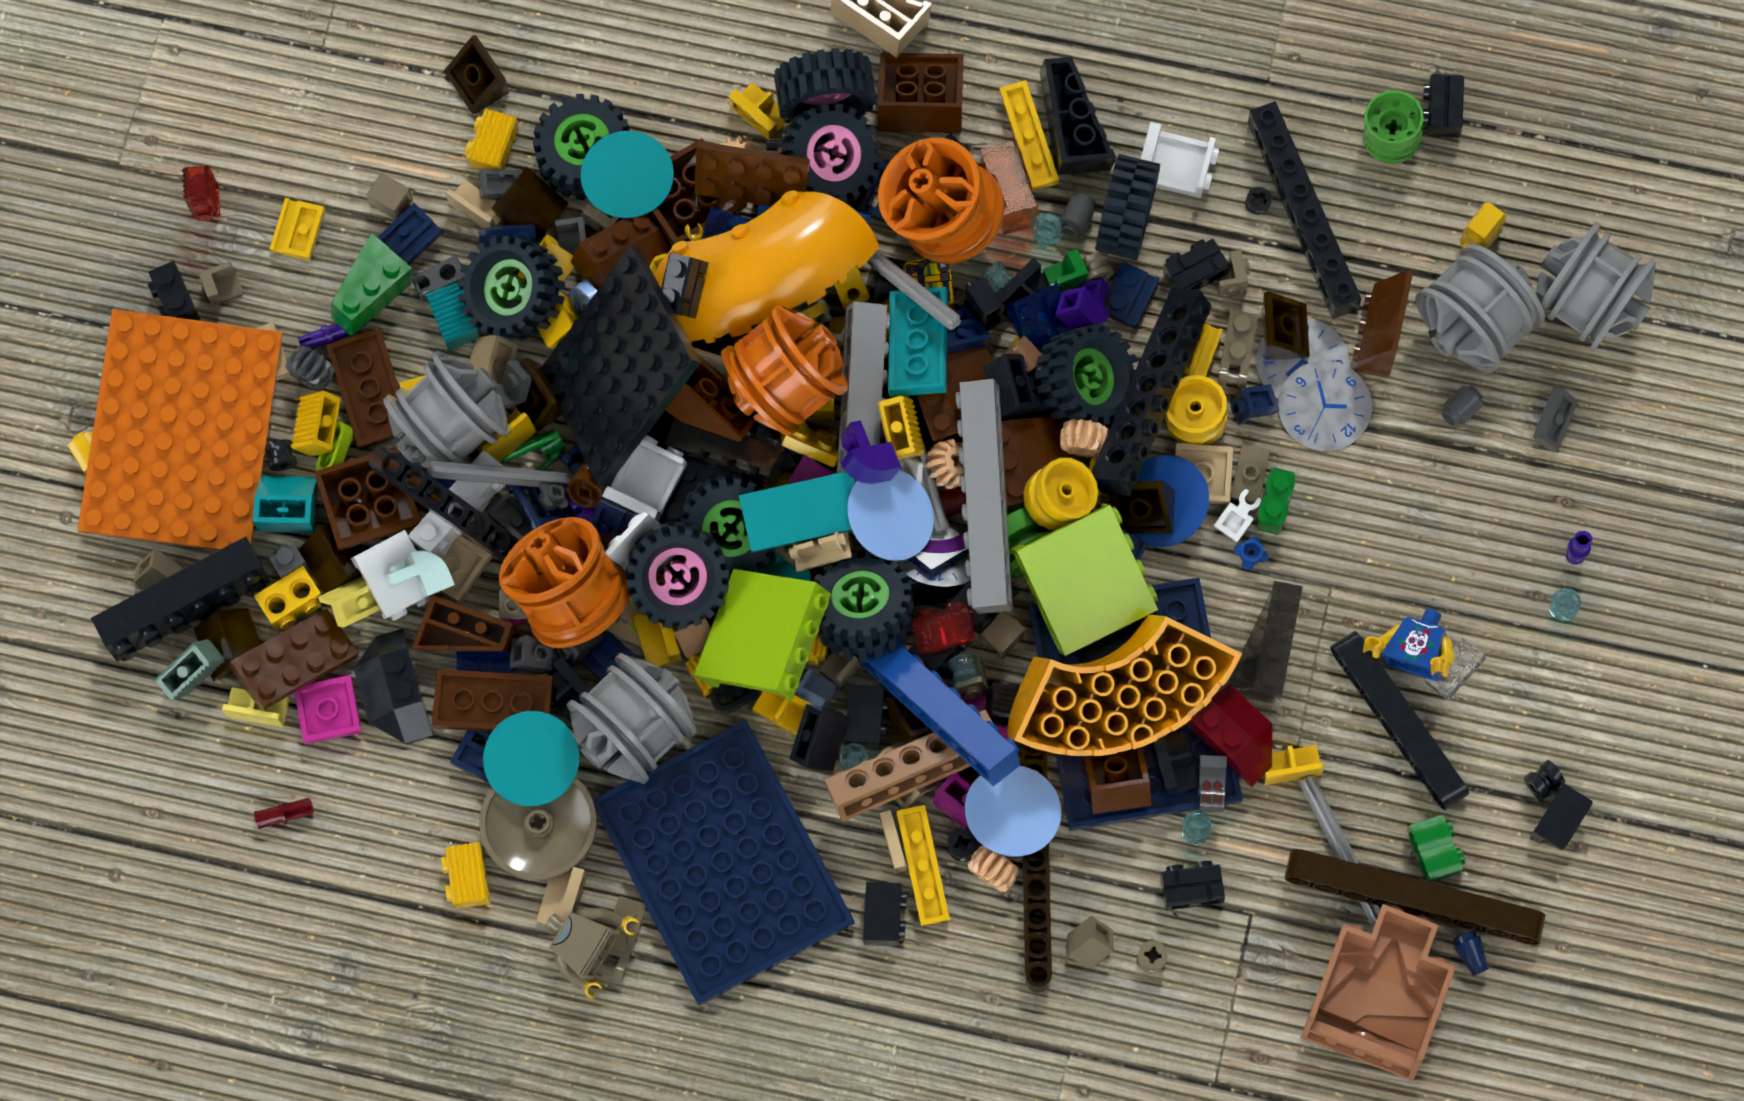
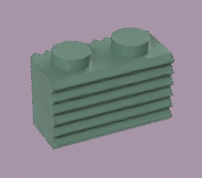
(189, 669)

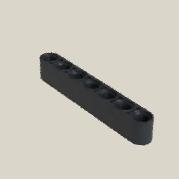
(441, 500)
(1400, 721)

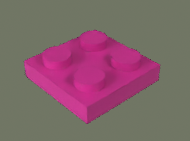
(328, 710)

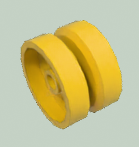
(1197, 411)
(1060, 493)

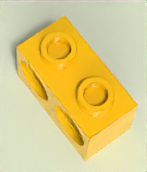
(285, 592)

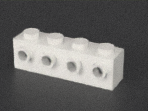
(435, 534)

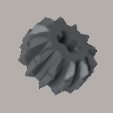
(310, 368)

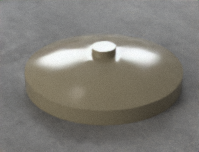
(540, 839)

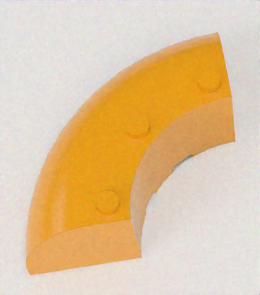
(774, 260)
(1124, 697)

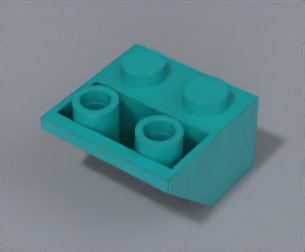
(286, 504)

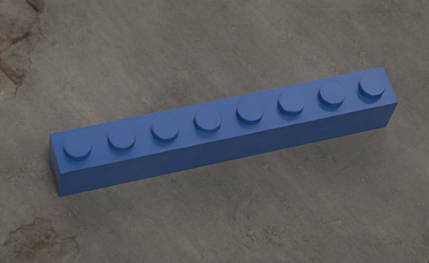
(944, 712)

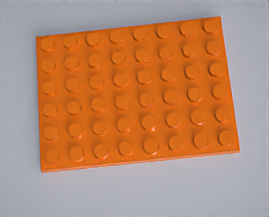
(179, 431)

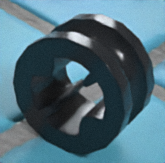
(1259, 208)

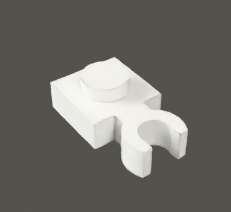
(1235, 519)

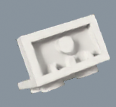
(620, 546)

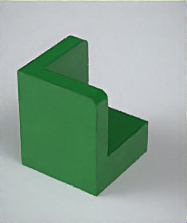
(1067, 273)

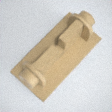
(821, 551)

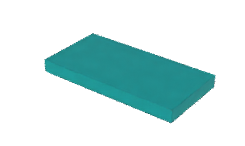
(916, 347)
(797, 511)

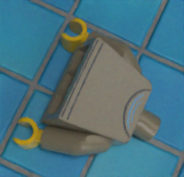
(584, 943)

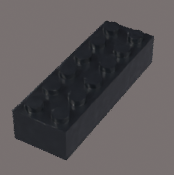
(181, 600)

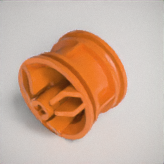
(920, 193)
(784, 370)
(564, 582)

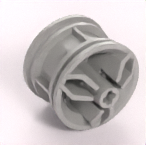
(1595, 286)
(1480, 308)
(447, 412)
(631, 718)

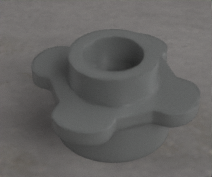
(552, 496)

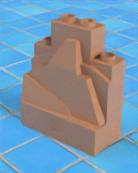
(1381, 993)

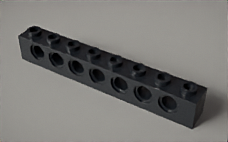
(1304, 210)
(1150, 391)

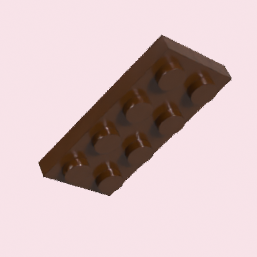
(748, 174)
(364, 381)
(293, 659)
(487, 698)

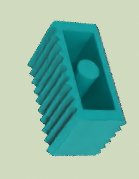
(450, 317)

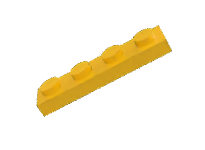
(1029, 135)
(922, 865)

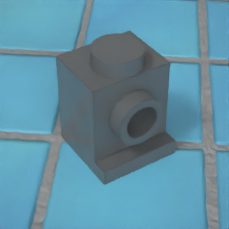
(287, 559)
(531, 655)

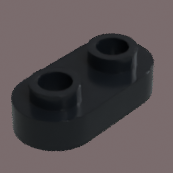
(739, 697)

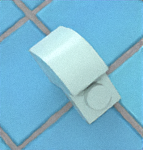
(427, 567)

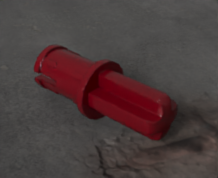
(283, 813)

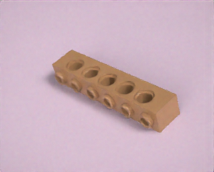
(902, 776)

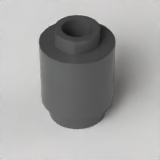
(1077, 214)
(1461, 406)

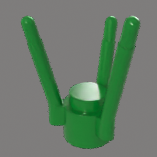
(547, 443)

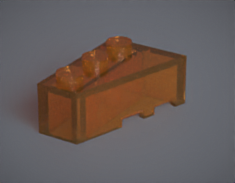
(1005, 165)

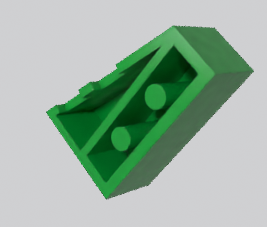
(370, 285)

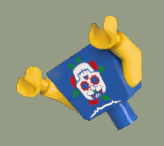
(1415, 647)

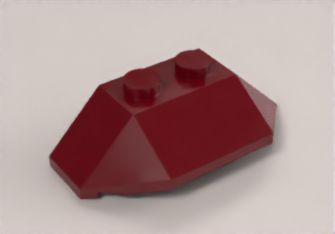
(1236, 730)

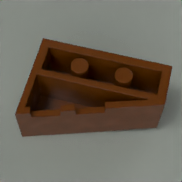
(460, 628)

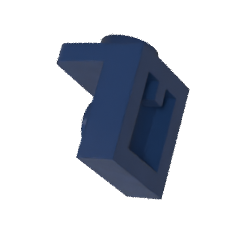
(1254, 402)

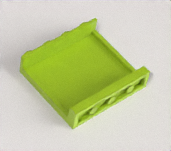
(1086, 579)
(763, 633)

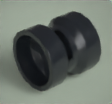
(1544, 780)

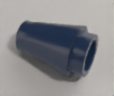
(1471, 951)

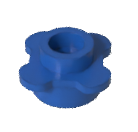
(1253, 544)

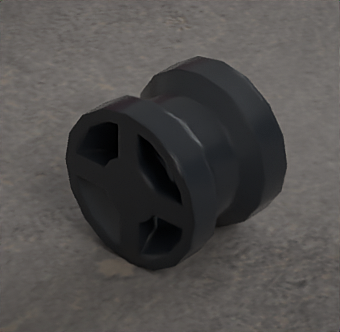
(280, 455)
(964, 850)

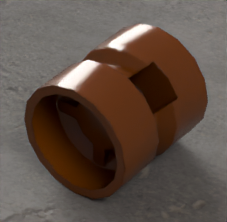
(584, 489)

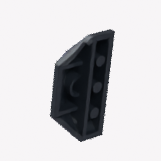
(392, 689)

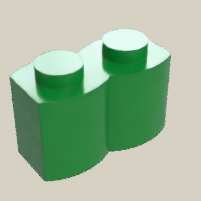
(1275, 503)
(1435, 848)

